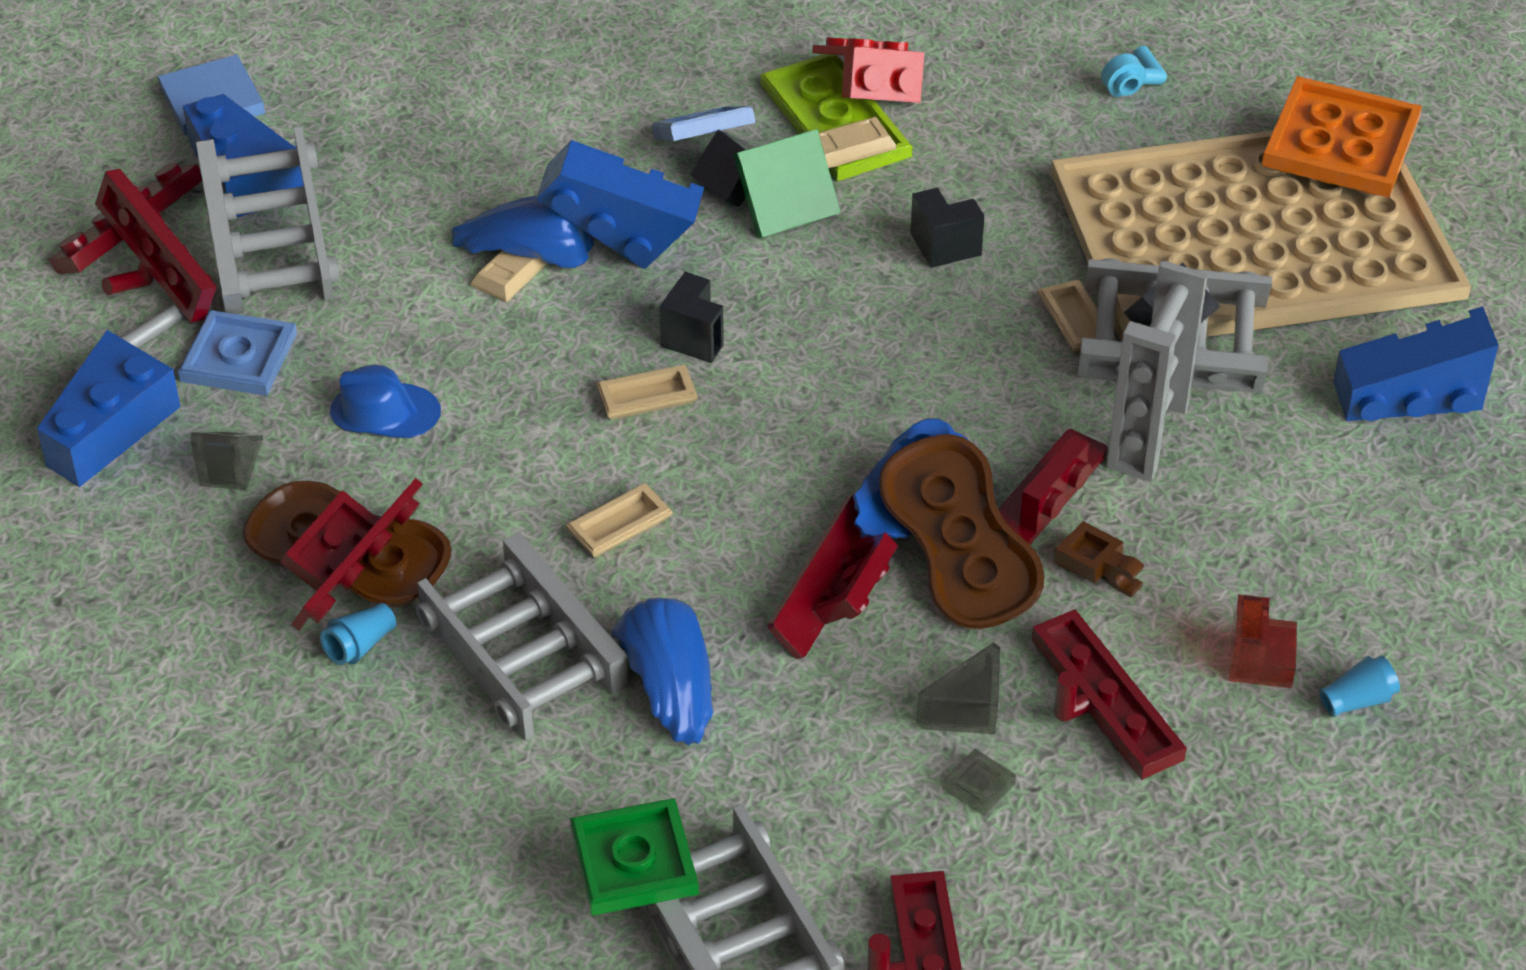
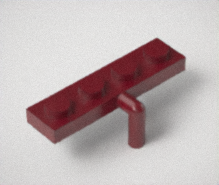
(155, 246)
(84, 248)
(1098, 685)
(922, 926)

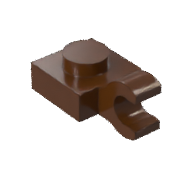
(1094, 554)

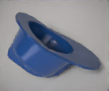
(380, 404)

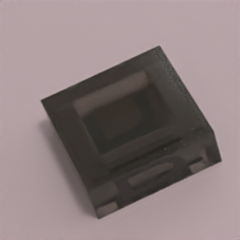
(979, 782)

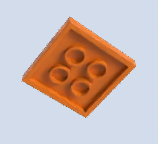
(1342, 136)

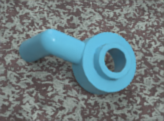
(1129, 72)

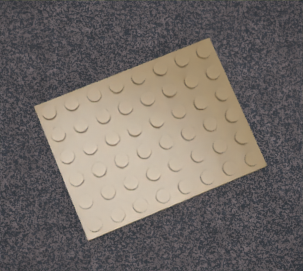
(1224, 212)

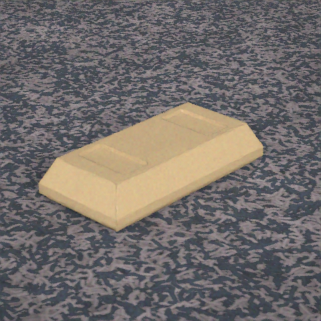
(855, 142)
(506, 275)
(1071, 311)
(647, 392)
(619, 520)

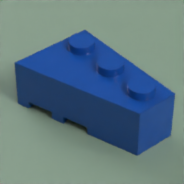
(239, 135)
(618, 204)
(1418, 374)
(106, 409)

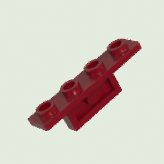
(1052, 484)
(337, 542)
(831, 582)

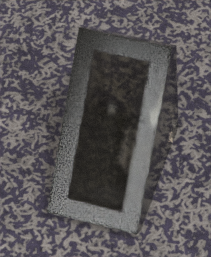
(225, 458)
(964, 696)

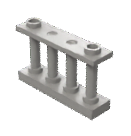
(232, 245)
(1212, 369)
(1156, 370)
(546, 598)
(678, 919)

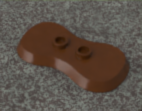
(975, 561)
(389, 578)

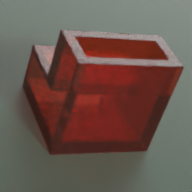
(1260, 646)

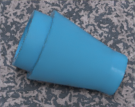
(355, 634)
(1362, 686)

